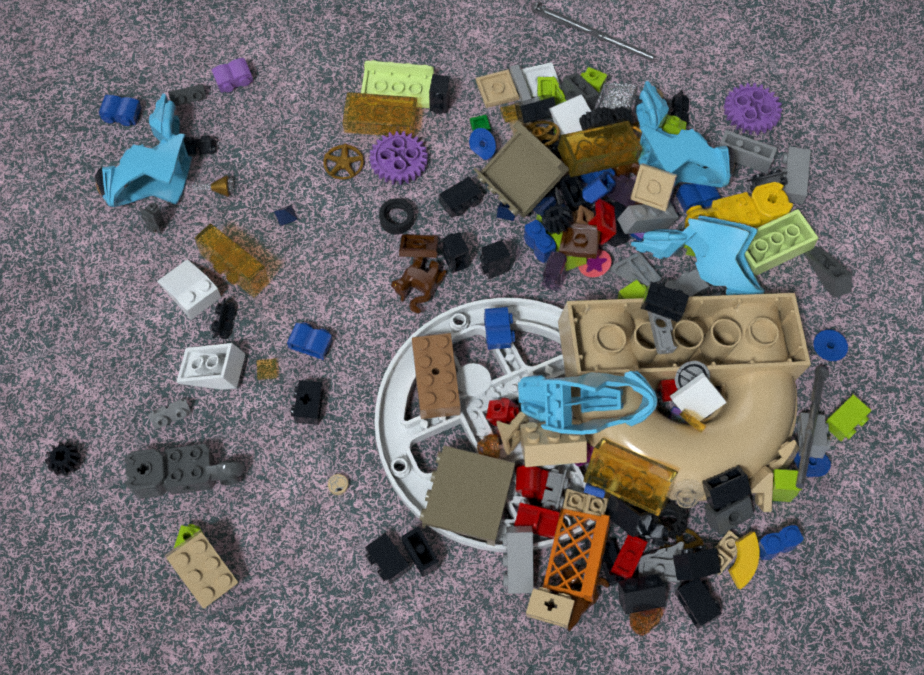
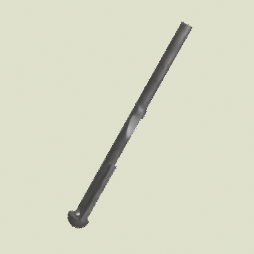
(536, 8)
(820, 374)

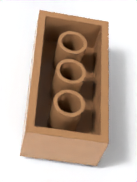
(436, 376)

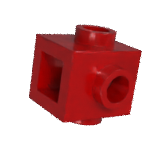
(502, 411)

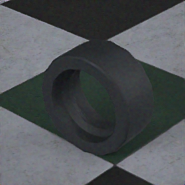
(396, 203)

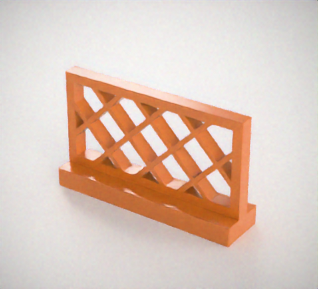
(595, 553)

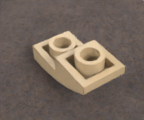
(787, 453)
(584, 503)
(726, 550)

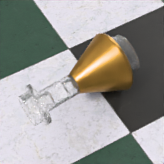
(222, 186)

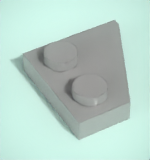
(636, 268)
(661, 563)

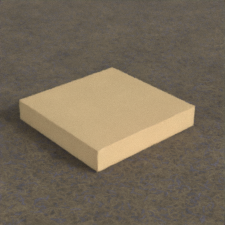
(497, 88)
(653, 187)

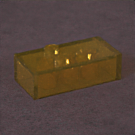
(379, 114)
(599, 148)
(232, 260)
(630, 476)

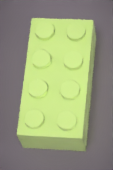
(780, 242)

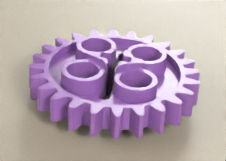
(755, 104)
(398, 157)

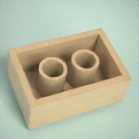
(548, 447)
(201, 569)

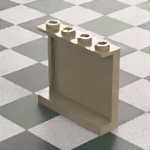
(522, 172)
(468, 494)

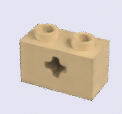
(538, 610)

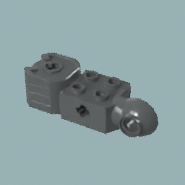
(177, 471)

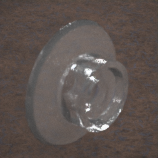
(687, 493)

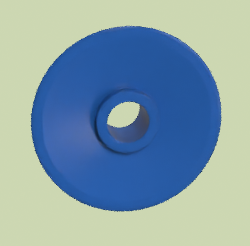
(482, 143)
(835, 341)
(816, 466)

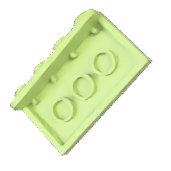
(398, 80)

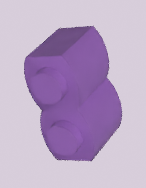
(232, 75)

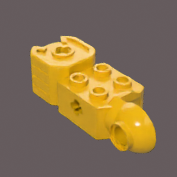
(763, 206)

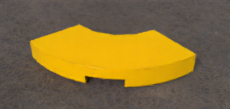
(746, 560)

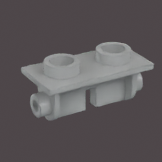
(163, 416)
(557, 482)

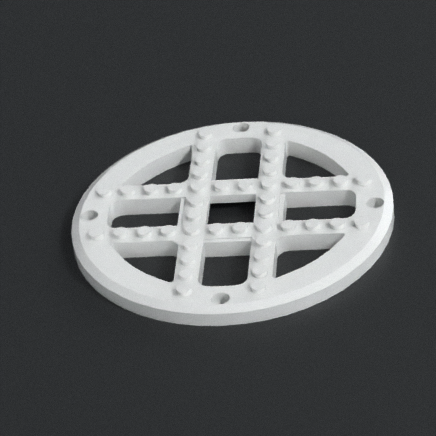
(397, 436)

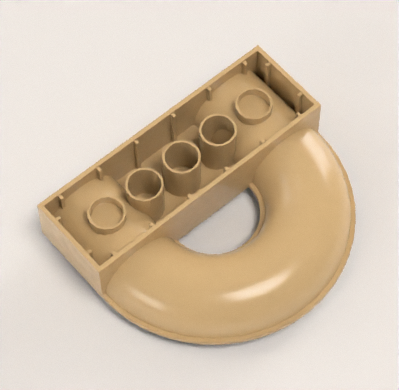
(751, 351)

